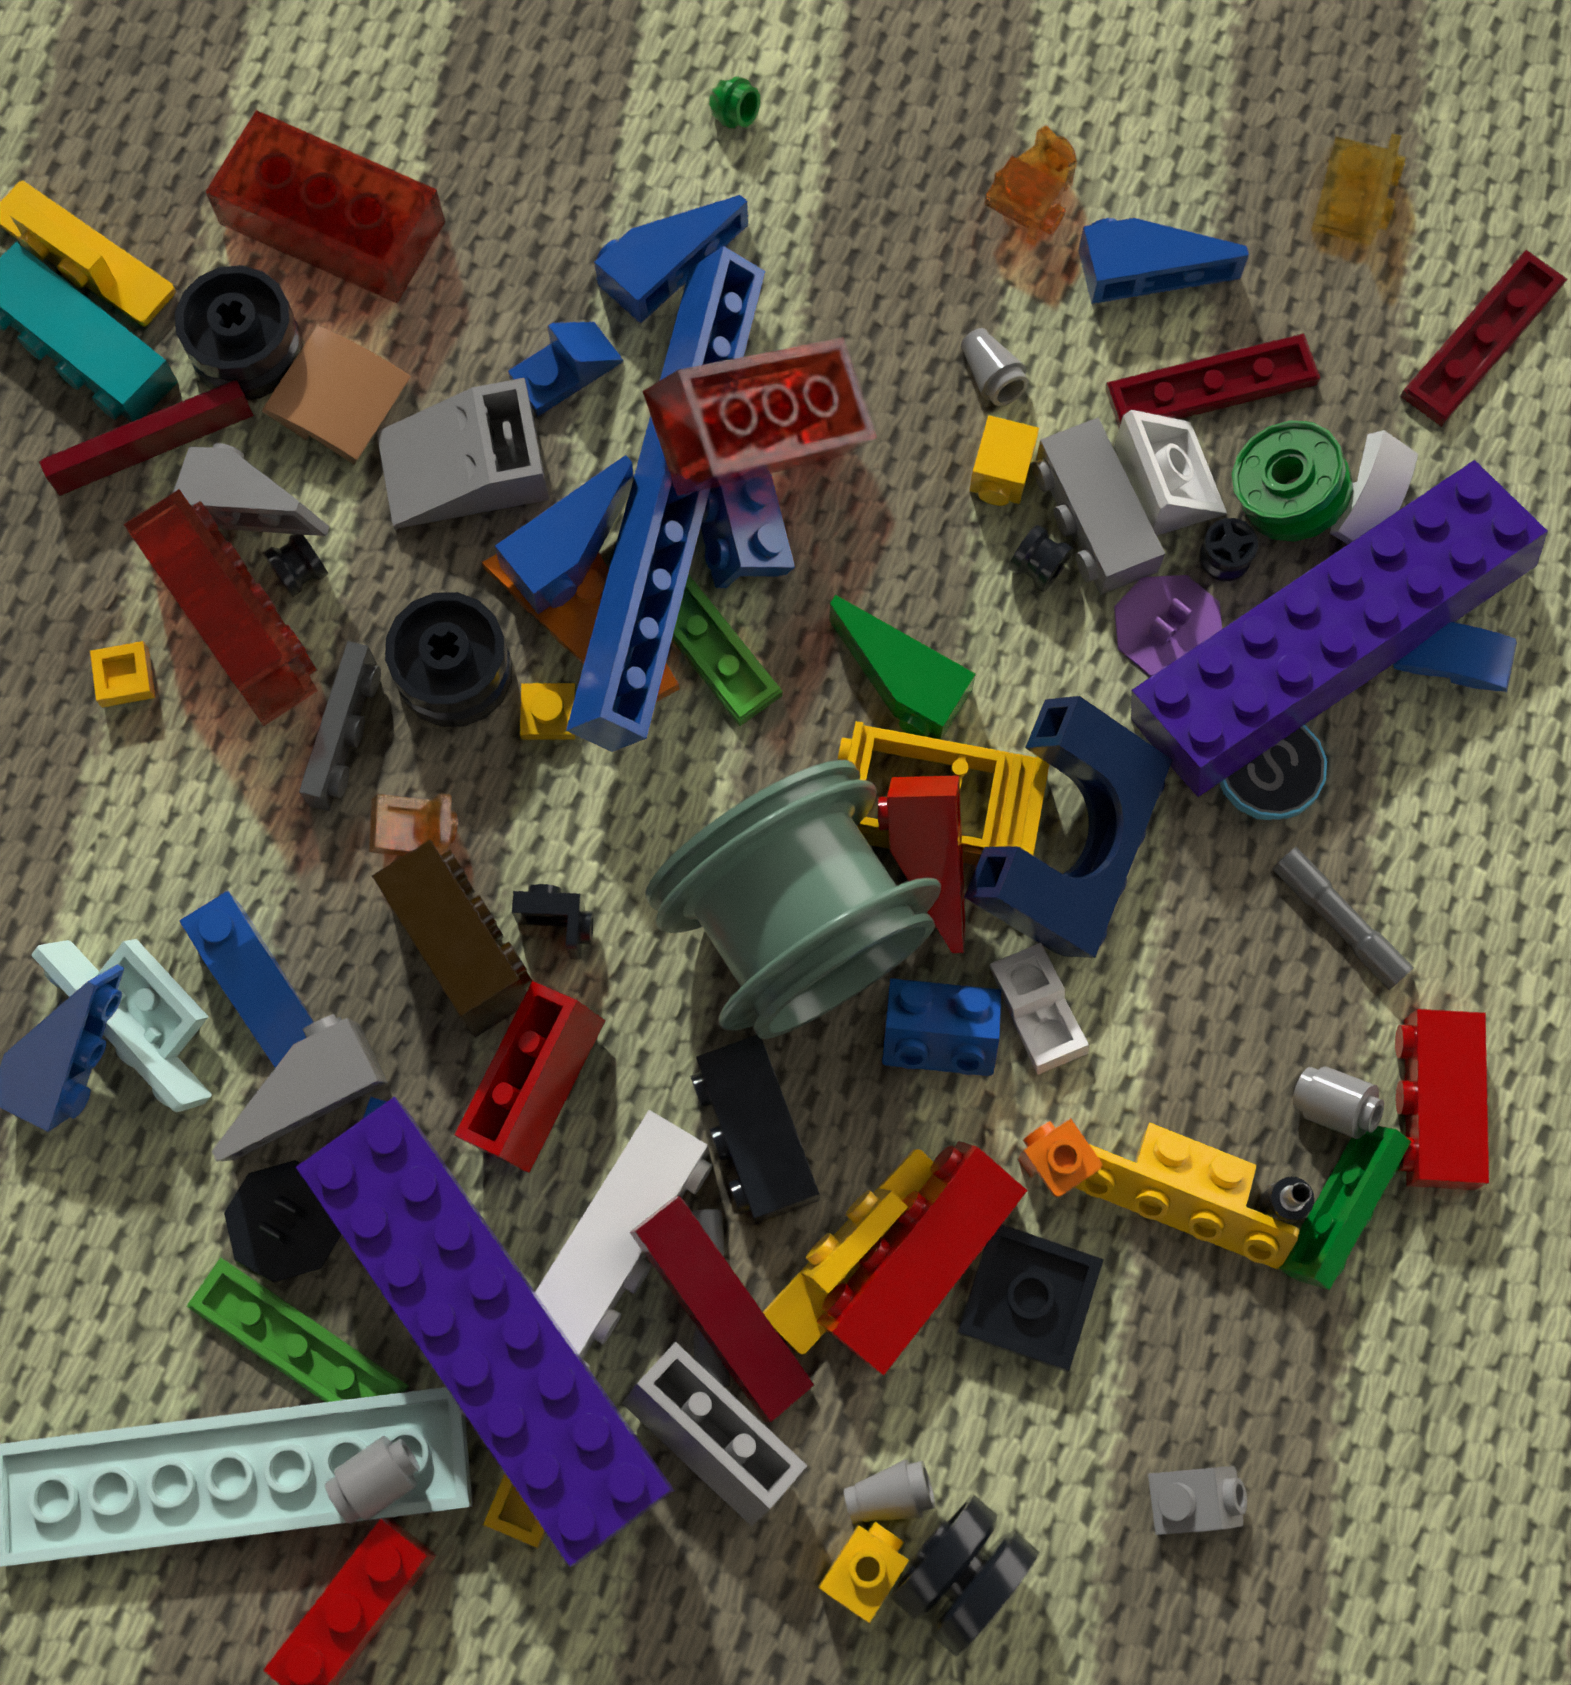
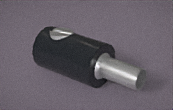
(1287, 1200)

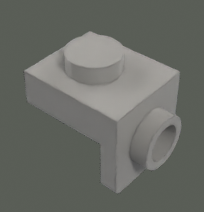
(1197, 1500)

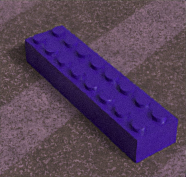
(1336, 627)
(485, 1332)

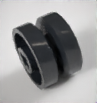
(238, 329)
(449, 659)
(972, 1581)

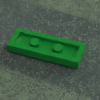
(1345, 1206)

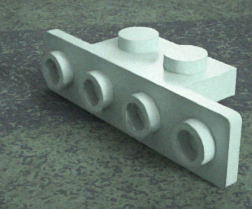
(151, 1020)

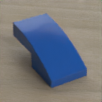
(1464, 655)

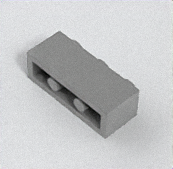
(1097, 507)
(714, 1434)

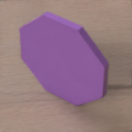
(1164, 620)

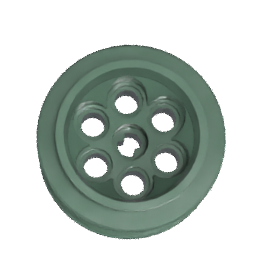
(794, 899)

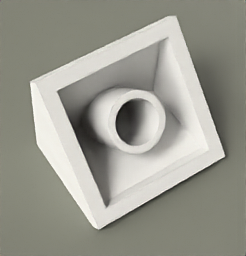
(1167, 471)

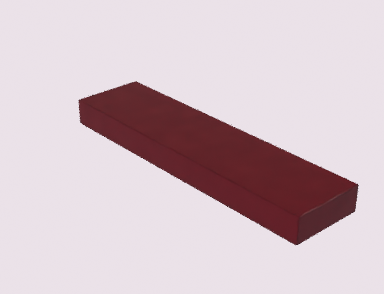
(1483, 338)
(1217, 380)
(146, 438)
(722, 1309)

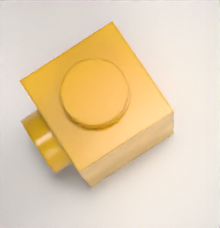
(865, 1570)

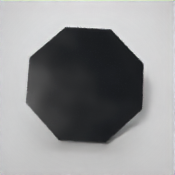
(279, 1224)

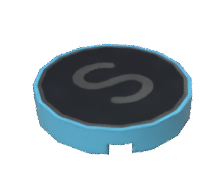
(1280, 779)

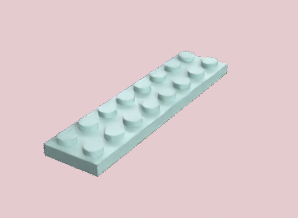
(219, 1475)

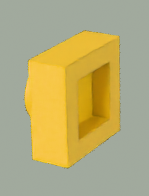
(122, 674)
(546, 710)
(513, 1516)

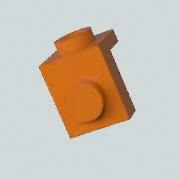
(1059, 1157)

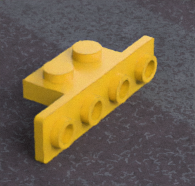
(83, 254)
(1192, 1192)
(837, 1255)

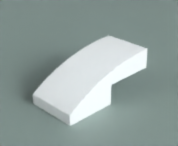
(1380, 486)
(1039, 1008)

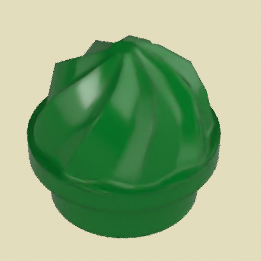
(735, 102)

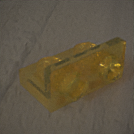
(1356, 189)

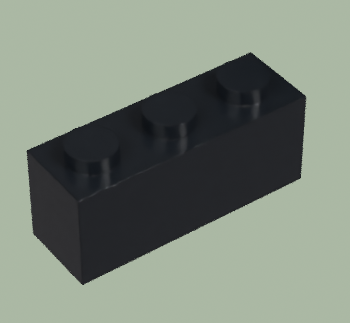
(754, 1130)

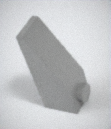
(242, 495)

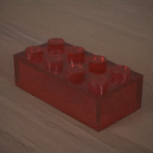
(326, 206)
(759, 414)
(225, 605)

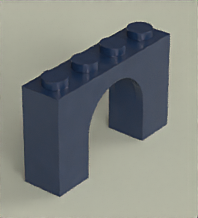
(1120, 787)

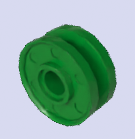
(1287, 453)

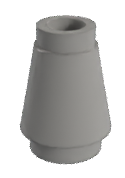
(994, 368)
(891, 1494)

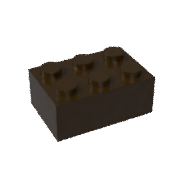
(455, 935)

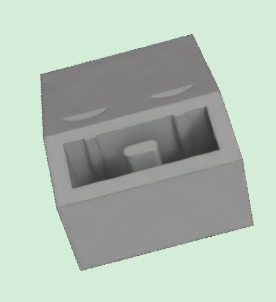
(463, 456)

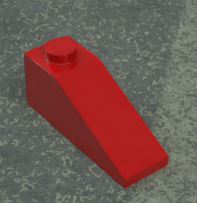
(927, 843)

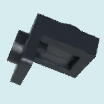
(549, 907)

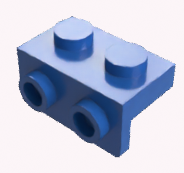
(745, 532)
(942, 1027)

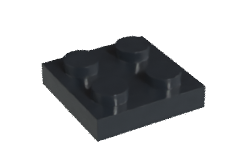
(1030, 1297)

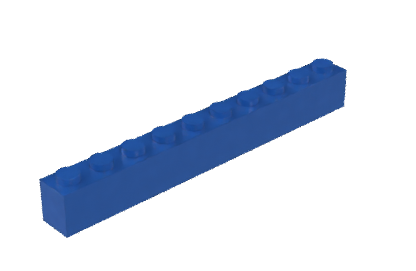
(658, 526)

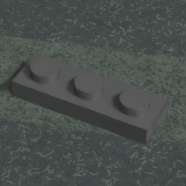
(340, 727)

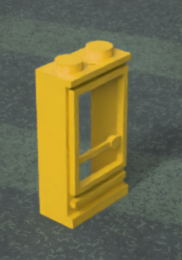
(1014, 795)

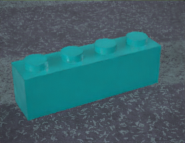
(80, 338)

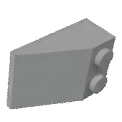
(310, 1081)

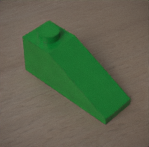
(909, 676)

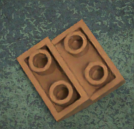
(336, 393)

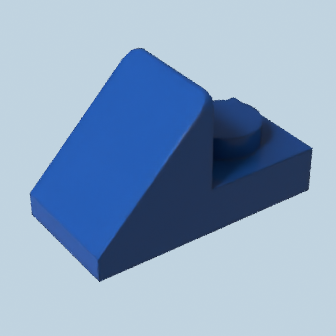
(572, 361)

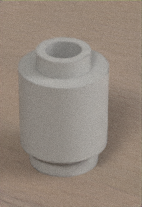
(1338, 1101)
(372, 1479)

